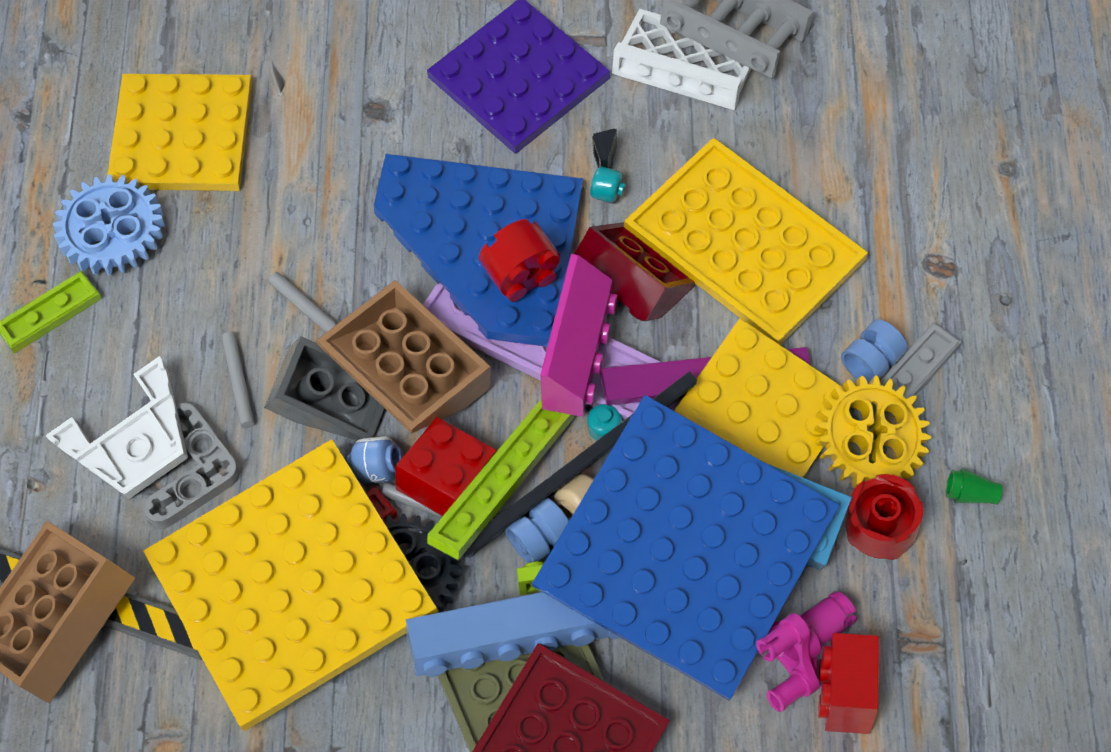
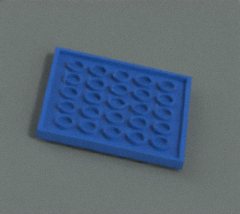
(686, 547)

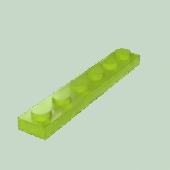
(497, 481)

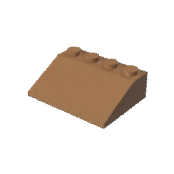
(407, 358)
(54, 609)

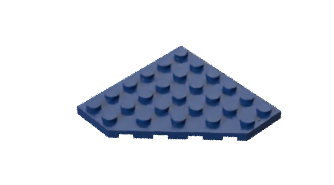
(454, 209)

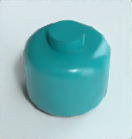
(607, 185)
(602, 420)

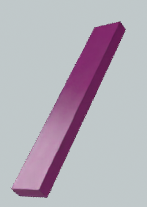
(632, 382)

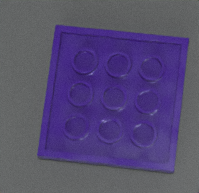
(518, 75)

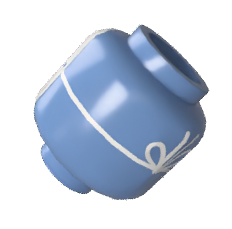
(374, 459)

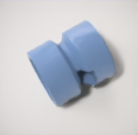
(875, 351)
(535, 534)

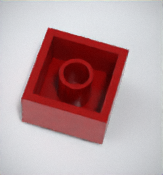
(441, 466)
(849, 683)

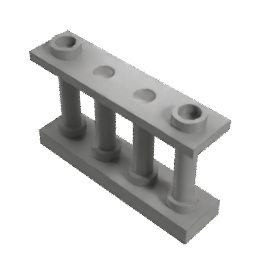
(783, 15)

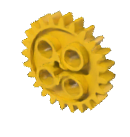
(840, 428)

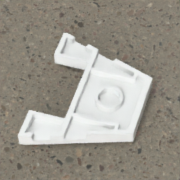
(139, 446)

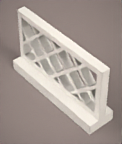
(677, 74)

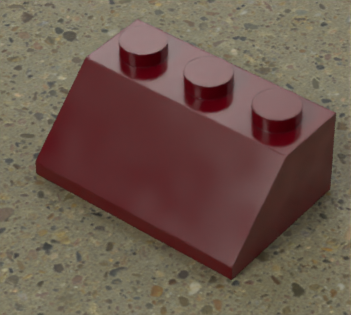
(638, 273)

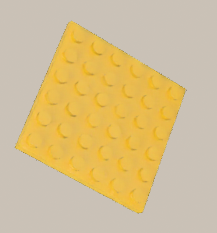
(288, 584)

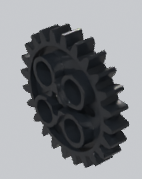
(443, 579)

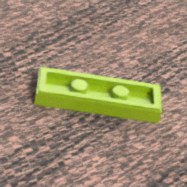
(48, 311)

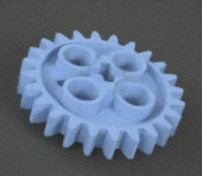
(109, 225)

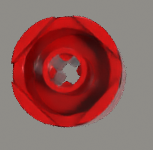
(520, 259)
(878, 535)

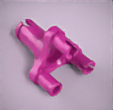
(798, 642)

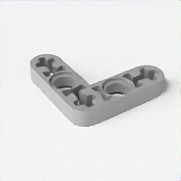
(205, 465)

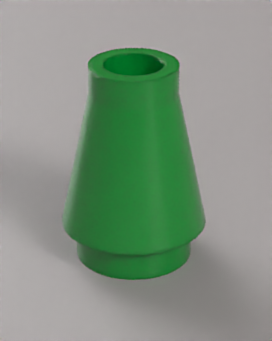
(971, 488)

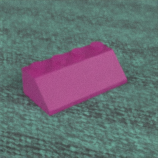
(577, 338)

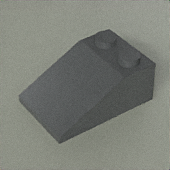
(322, 394)

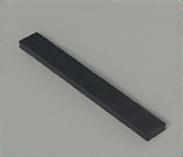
(571, 469)

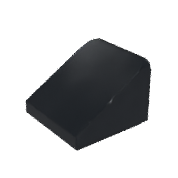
(604, 147)

